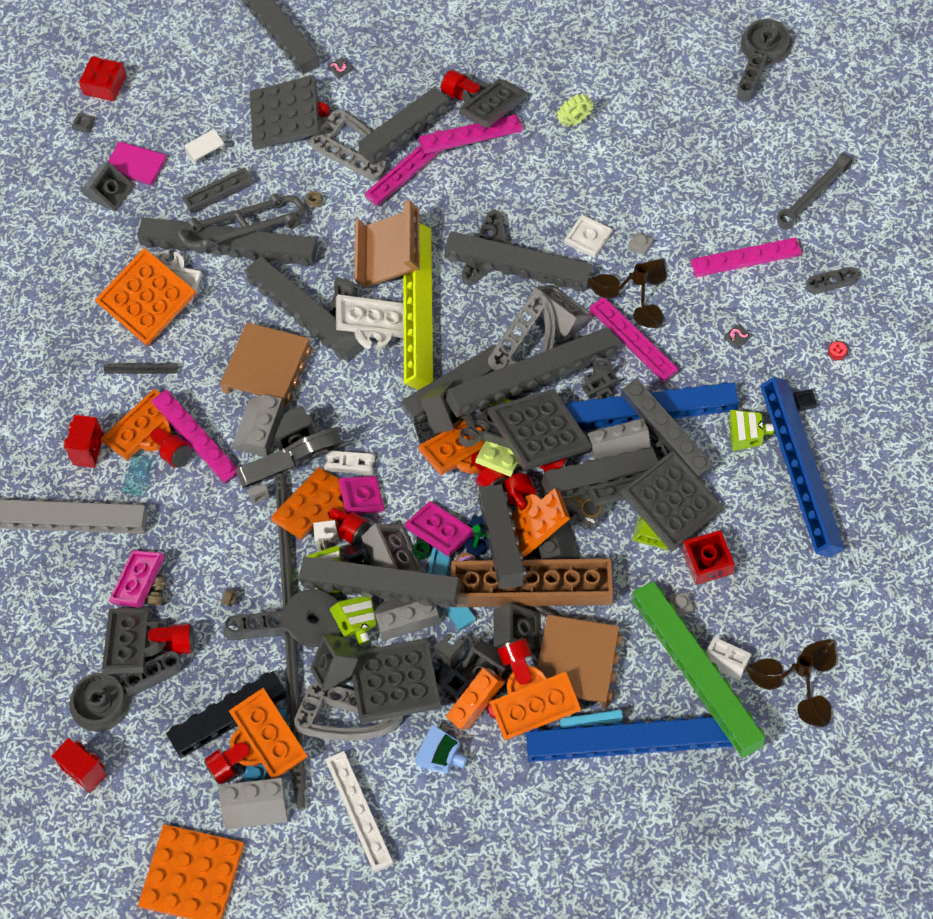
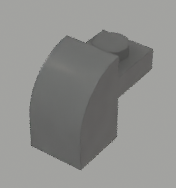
(342, 287)

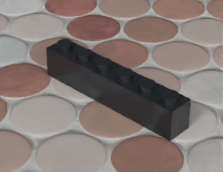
(216, 718)

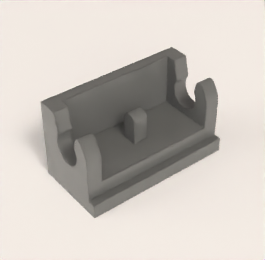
(450, 654)

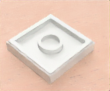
(588, 236)

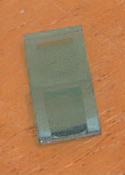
(137, 476)

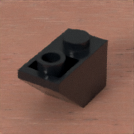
(451, 682)

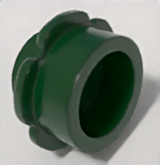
(422, 545)

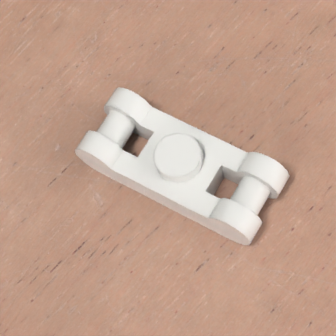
(349, 462)

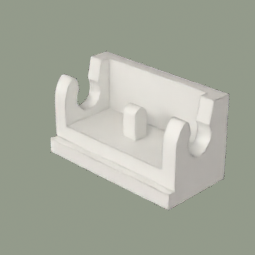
(203, 145)
(324, 534)
(728, 658)

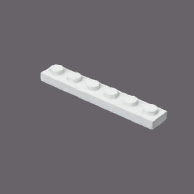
(359, 812)

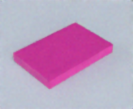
(137, 162)
(439, 528)
(136, 578)

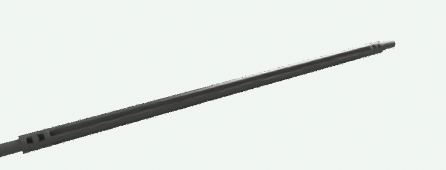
(290, 644)

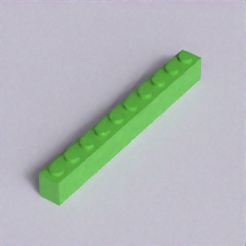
(698, 669)

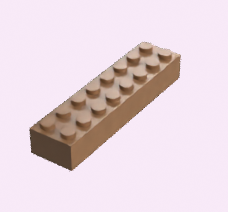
(546, 584)

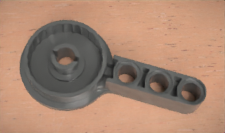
(761, 53)
(284, 459)
(292, 619)
(116, 693)

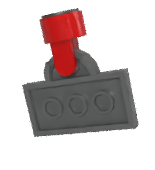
(482, 101)
(134, 637)

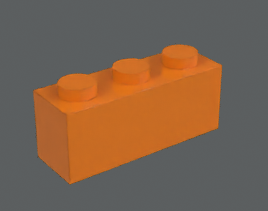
(475, 699)

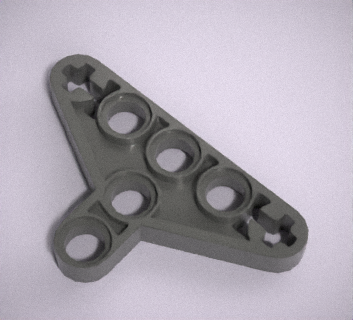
(498, 236)
(480, 419)

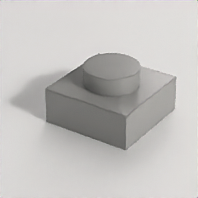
(640, 244)
(258, 493)
(682, 604)

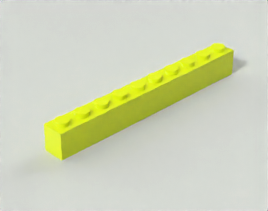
(418, 317)

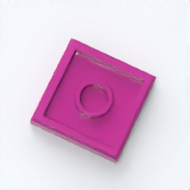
(361, 495)

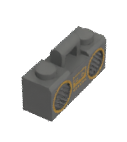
(583, 511)

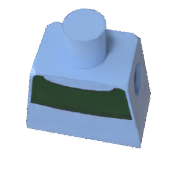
(440, 752)

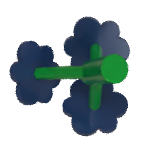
(475, 545)

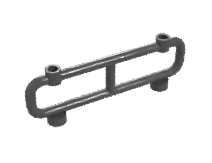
(209, 244)

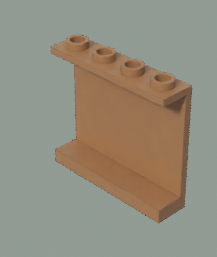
(387, 247)
(266, 363)
(583, 651)

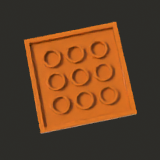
(145, 296)
(191, 874)

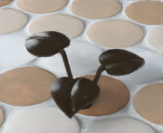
(652, 272)
(821, 656)

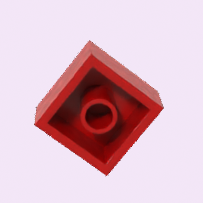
(102, 78)
(84, 441)
(708, 557)
(79, 764)

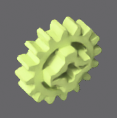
(575, 110)

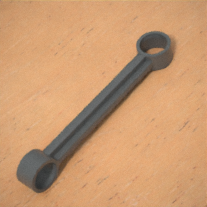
(842, 164)

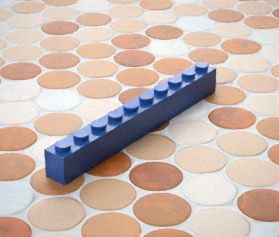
(678, 403)
(802, 467)
(625, 739)

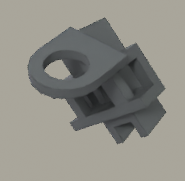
(600, 374)

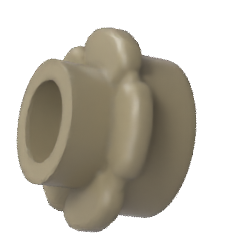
(314, 195)
(159, 584)
(229, 597)
(155, 599)

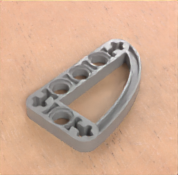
(327, 142)
(509, 336)
(344, 703)

